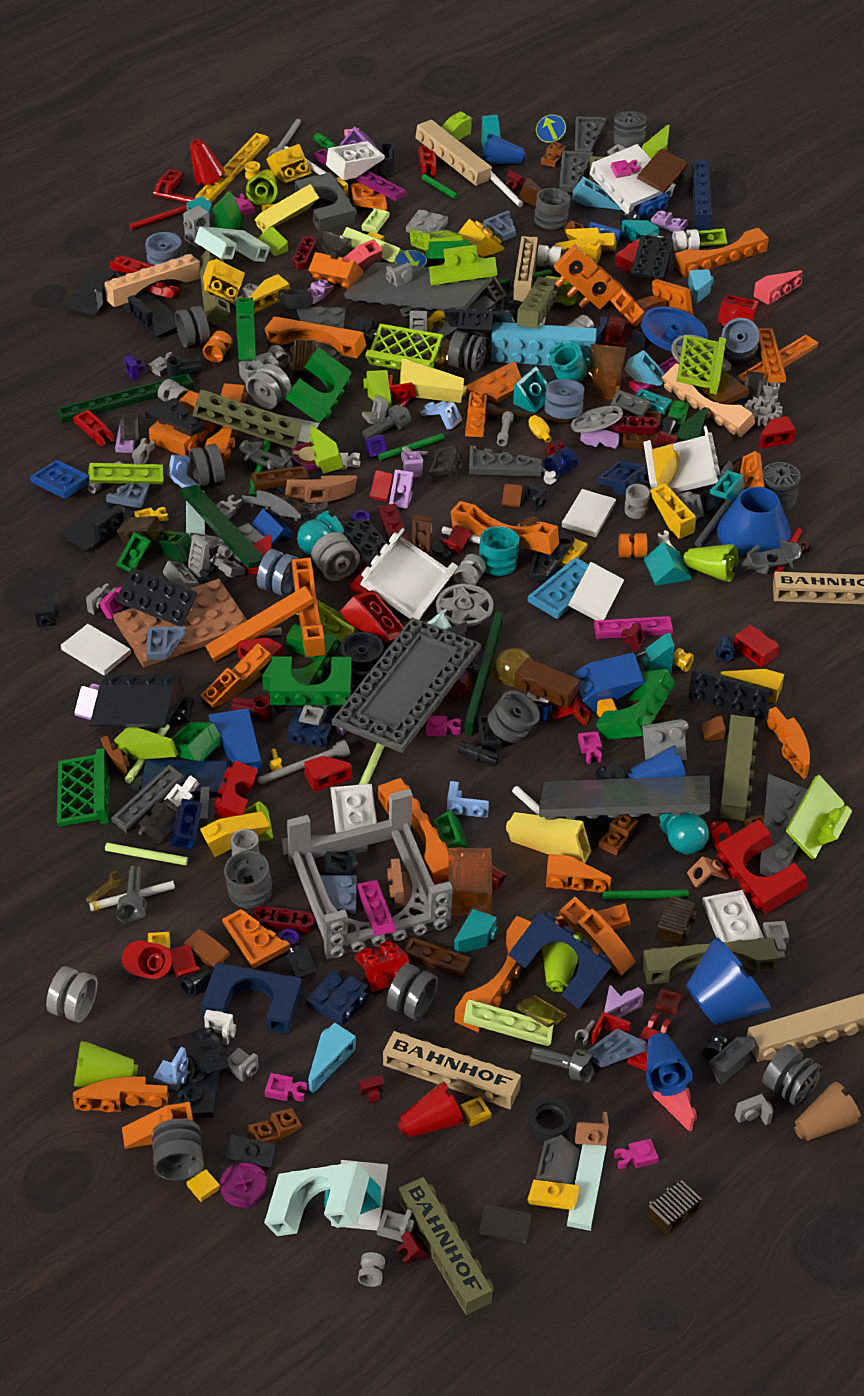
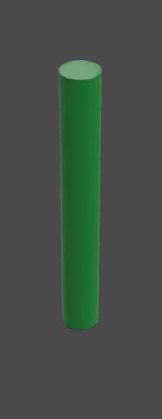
(439, 186)

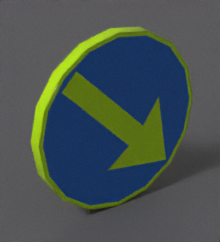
(551, 128)
(412, 257)

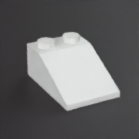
(353, 159)

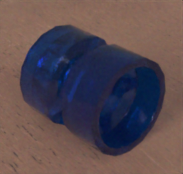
(561, 461)

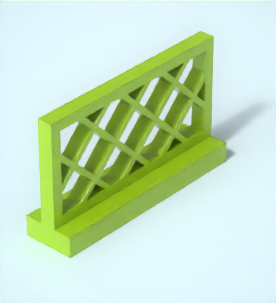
(421, 238)
(395, 360)
(714, 364)

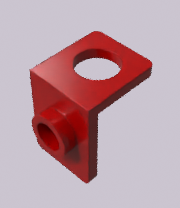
(401, 391)
(456, 539)
(573, 709)
(716, 828)
(183, 961)
(609, 1023)

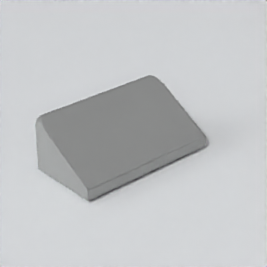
(180, 574)

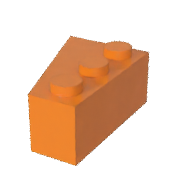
(335, 270)

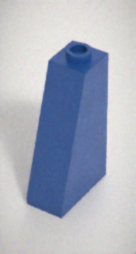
(238, 737)

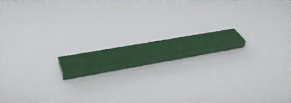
(119, 399)
(222, 526)
(483, 675)

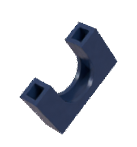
(591, 966)
(230, 981)

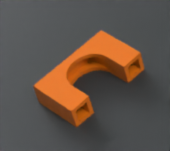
(175, 441)

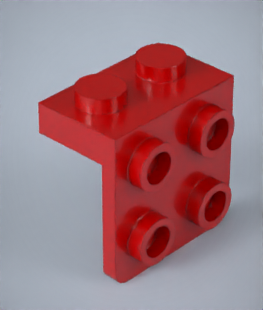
(381, 964)

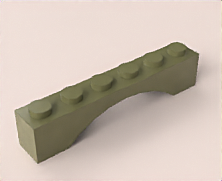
(214, 307)
(666, 963)

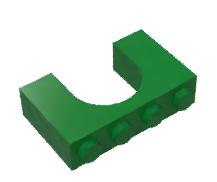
(435, 248)
(245, 329)
(332, 374)
(315, 671)
(287, 691)
(630, 721)

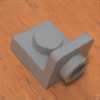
(242, 1064)
(754, 1107)

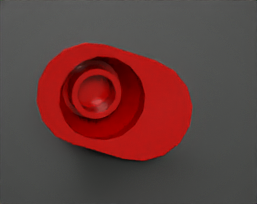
(147, 959)

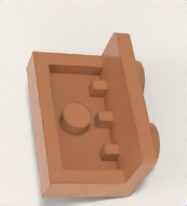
(401, 884)

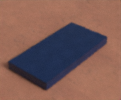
(206, 773)

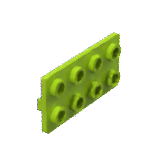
(461, 265)
(818, 818)

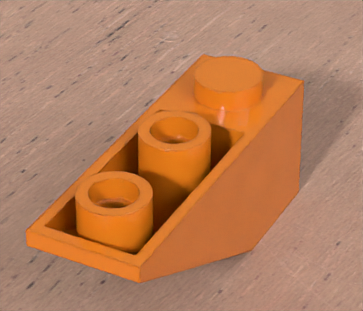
(573, 874)
(139, 1132)

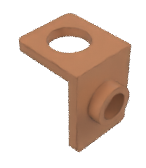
(709, 867)
(592, 1132)

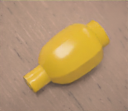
(539, 428)

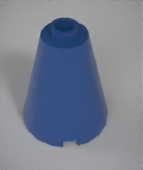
(502, 152)
(660, 765)
(666, 1066)

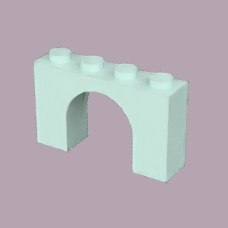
(225, 242)
(297, 1188)

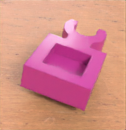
(624, 169)
(244, 205)
(109, 603)
(439, 726)
(591, 745)
(282, 1087)
(639, 1153)

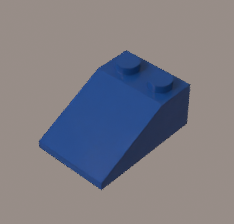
(608, 679)

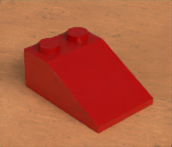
(736, 307)
(372, 616)

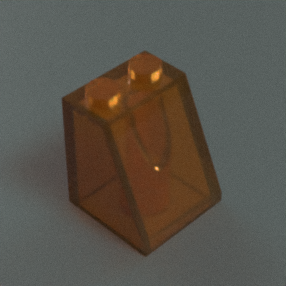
(607, 369)
(471, 879)

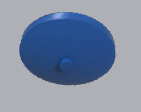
(666, 324)

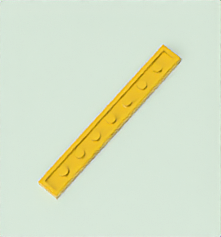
(235, 166)

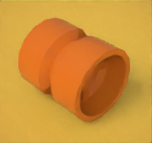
(217, 346)
(632, 545)

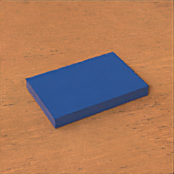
(60, 479)

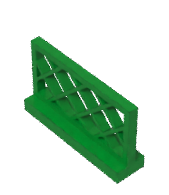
(98, 787)

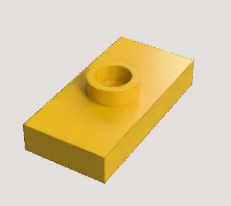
(575, 550)
(553, 1194)

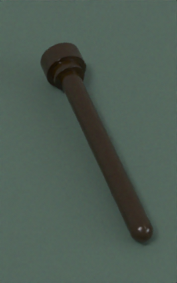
(493, 410)

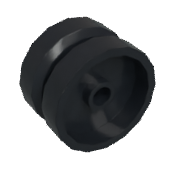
(365, 652)

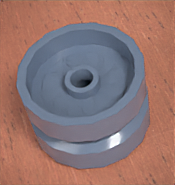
(163, 247)
(741, 339)
(564, 398)
(276, 572)

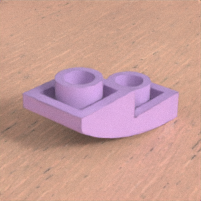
(666, 221)
(320, 290)
(606, 437)

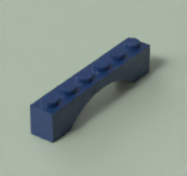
(702, 195)

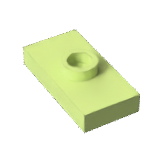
(375, 220)

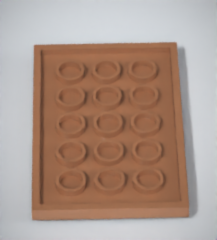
(208, 619)

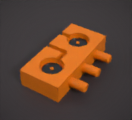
(585, 277)

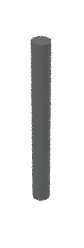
(714, 521)

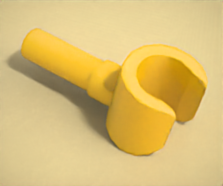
(275, 764)

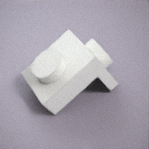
(221, 1023)

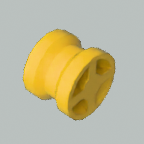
(252, 168)
(682, 659)

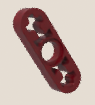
(304, 257)
(651, 425)
(298, 926)

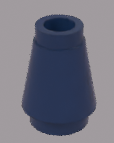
(725, 649)

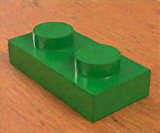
(679, 412)

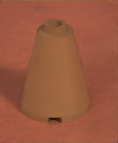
(827, 1114)

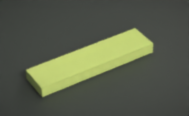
(358, 238)
(507, 1022)

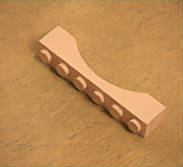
(183, 269)
(733, 417)

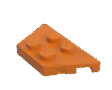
(367, 197)
(497, 384)

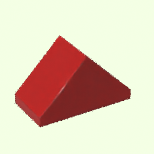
(382, 486)

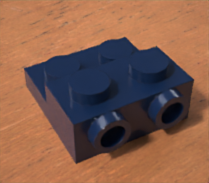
(623, 475)
(311, 734)
(338, 997)

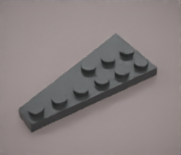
(324, 316)
(780, 806)

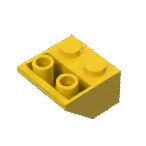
(289, 164)
(483, 238)
(222, 280)

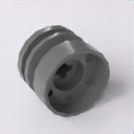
(629, 129)
(552, 208)
(467, 351)
(783, 481)
(248, 879)
(792, 1075)
(177, 1149)

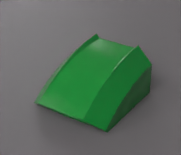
(227, 213)
(196, 740)

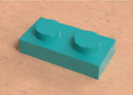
(657, 402)

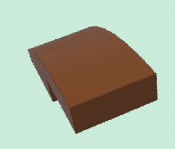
(553, 154)
(651, 302)
(115, 756)
(618, 834)
(207, 948)
(276, 1128)

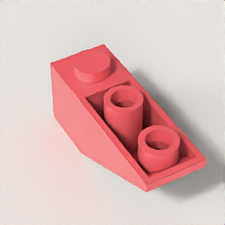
(365, 254)
(775, 286)
(679, 1107)

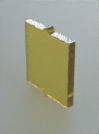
(541, 1011)

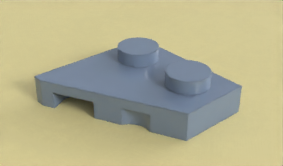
(501, 226)
(130, 495)
(163, 641)
(341, 892)
(616, 1047)

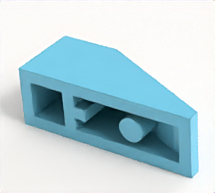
(592, 195)
(332, 1051)

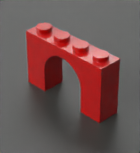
(767, 891)

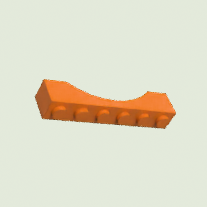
(750, 244)
(285, 331)
(225, 437)
(538, 537)
(309, 617)
(435, 850)
(501, 983)

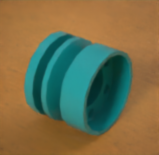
(499, 550)

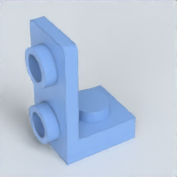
(447, 410)
(178, 470)
(465, 806)
(173, 1073)

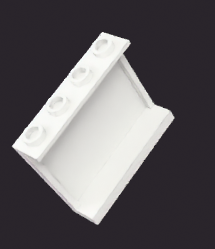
(626, 190)
(696, 466)
(406, 577)

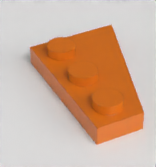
(675, 295)
(752, 470)
(253, 939)

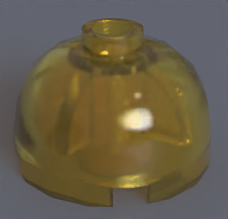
(507, 664)

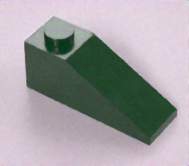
(692, 427)
(173, 545)

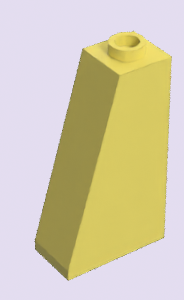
(287, 208)
(432, 383)
(550, 836)

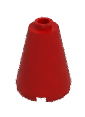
(205, 164)
(431, 1113)

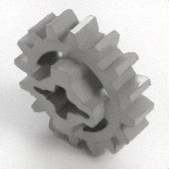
(764, 409)

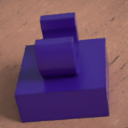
(133, 367)
(375, 445)

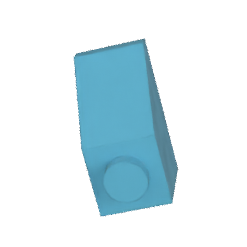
(700, 284)
(644, 369)

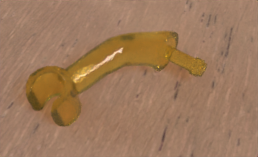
(103, 889)

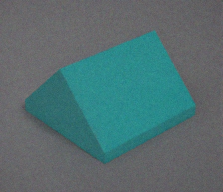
(530, 391)
(666, 565)

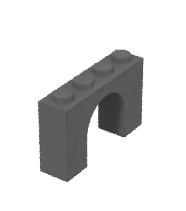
(332, 216)

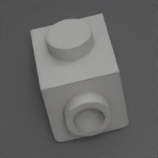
(399, 275)
(379, 410)
(395, 1225)

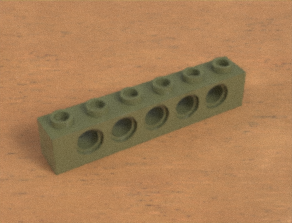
(537, 302)
(247, 419)

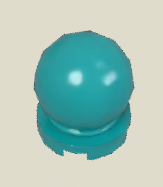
(568, 361)
(315, 529)
(685, 832)

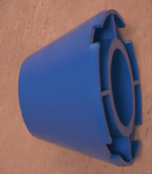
(754, 520)
(724, 987)

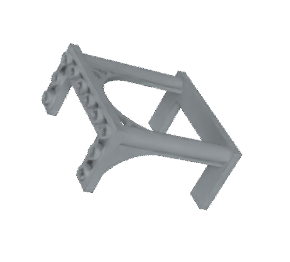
(334, 923)

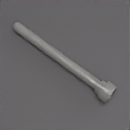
(287, 137)
(339, 750)

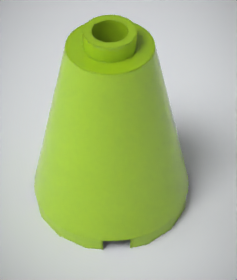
(262, 188)
(713, 560)
(559, 964)
(100, 1064)

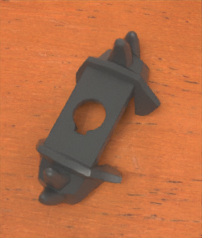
(252, 452)
(786, 554)

